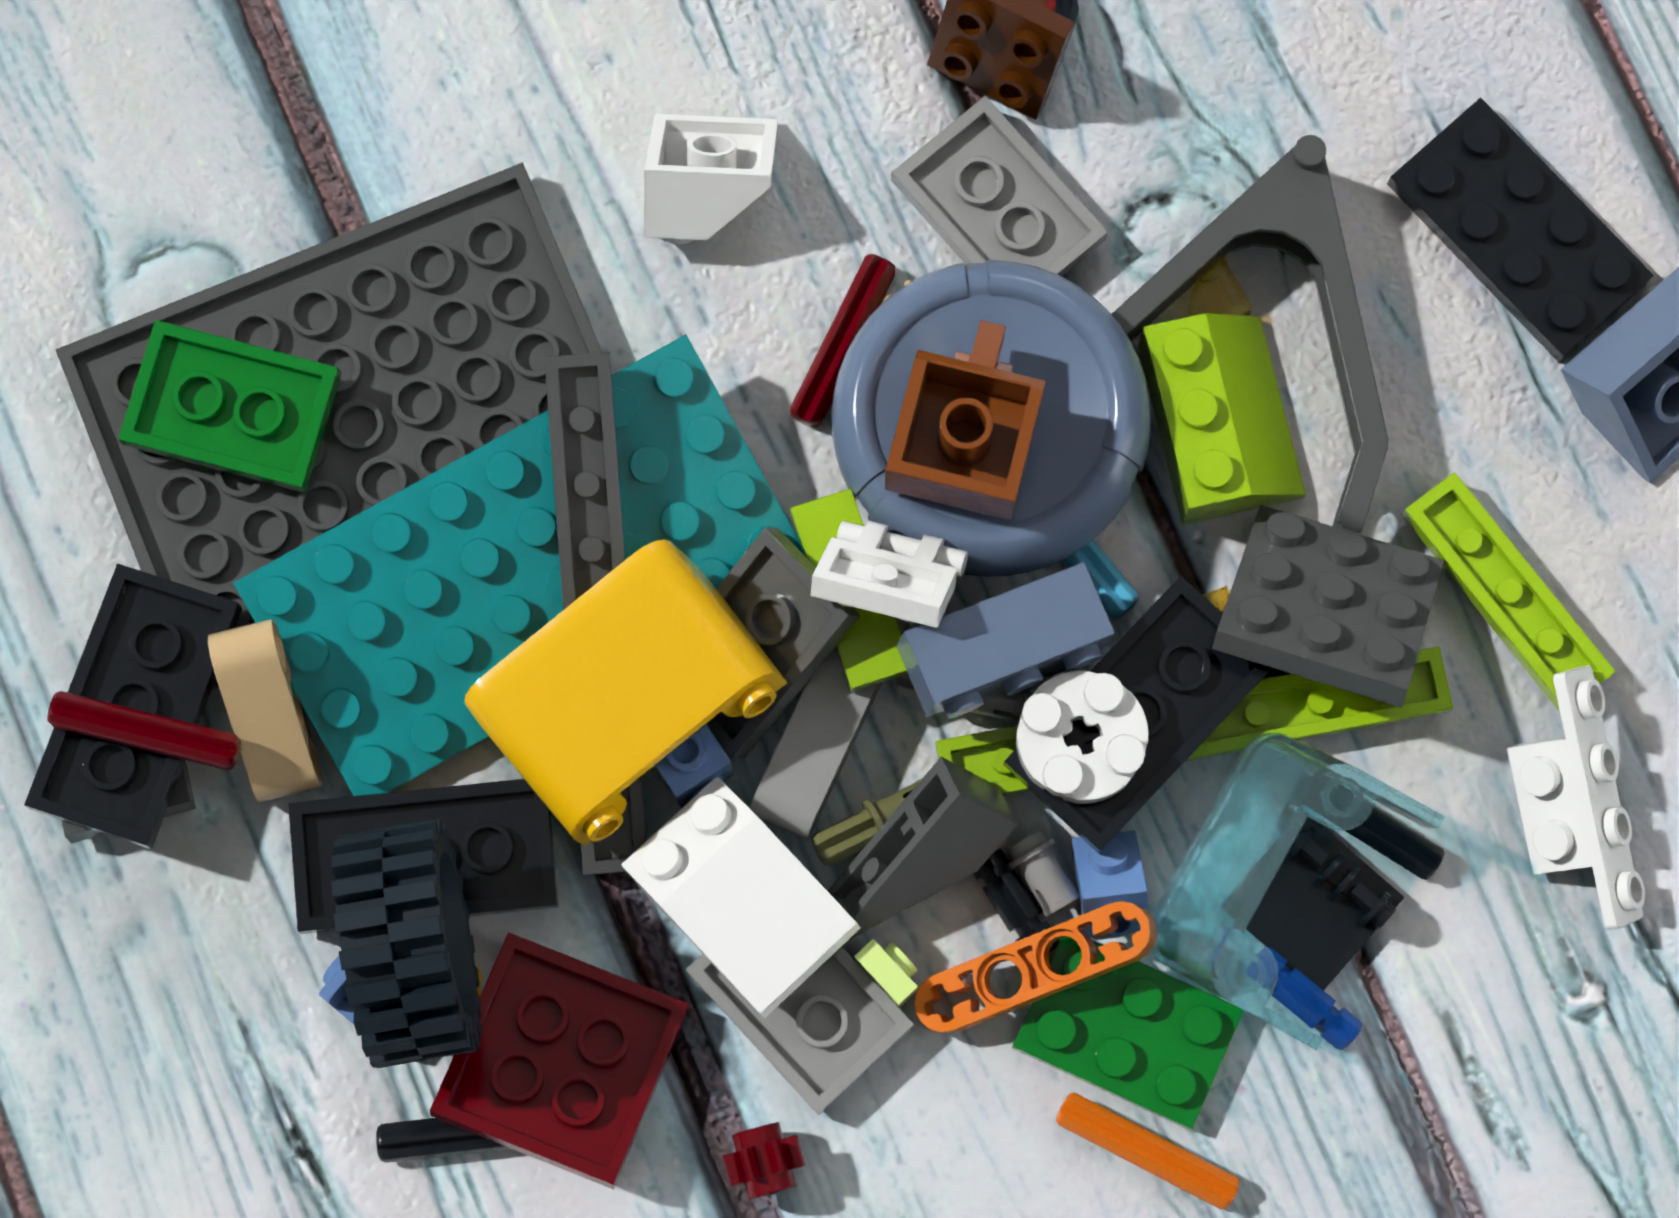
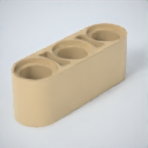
(265, 710)

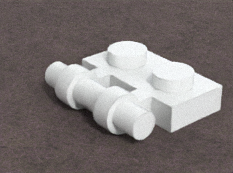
(889, 573)

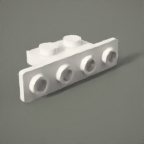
(1573, 800)

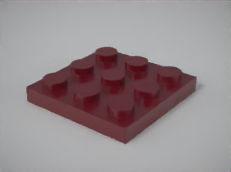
(561, 1061)

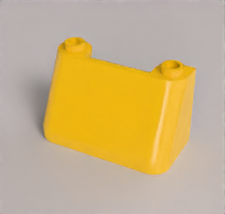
(620, 686)

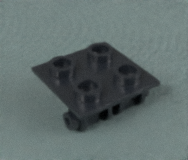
(1322, 905)

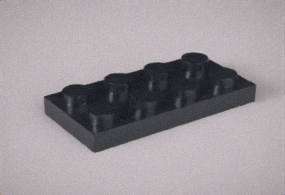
(1519, 229)
(144, 656)
(1184, 697)
(495, 829)

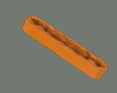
(1032, 959)

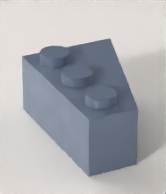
(1007, 642)

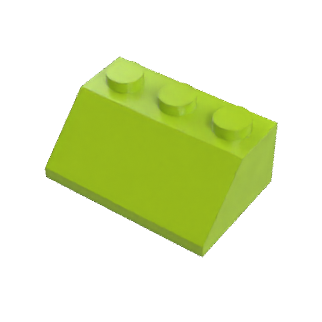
(1219, 415)

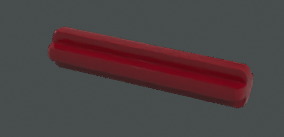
(859, 303)
(144, 730)

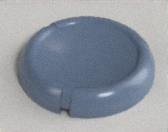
(1087, 431)

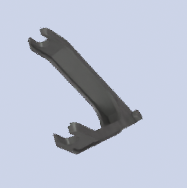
(1297, 214)

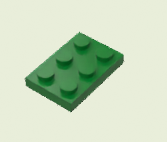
(230, 406)
(1132, 1035)

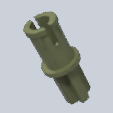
(855, 831)

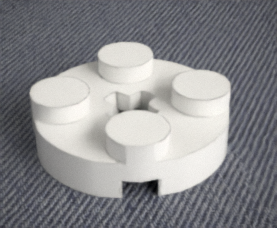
(1099, 702)

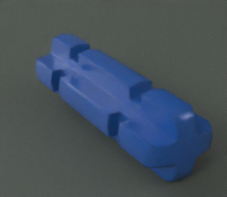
(1314, 1005)

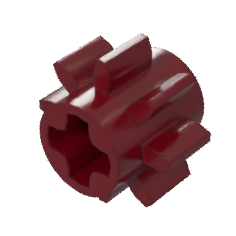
(763, 1160)

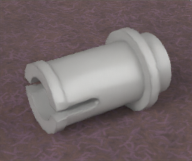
(1043, 872)

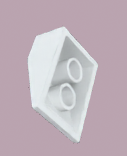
(740, 896)

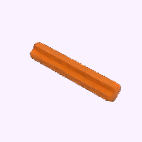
(1148, 1151)

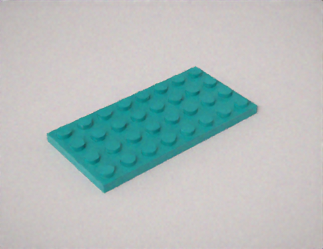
(464, 566)

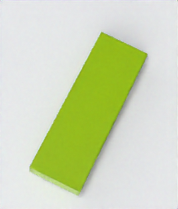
(869, 647)

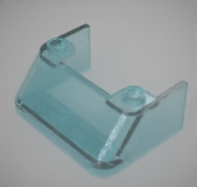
(1240, 852)

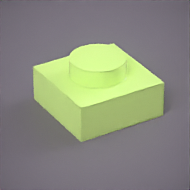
(889, 970)

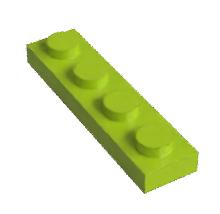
(1502, 585)

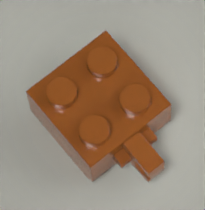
(965, 428)

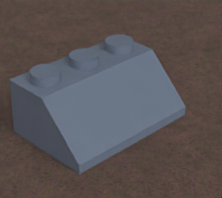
(1631, 381)

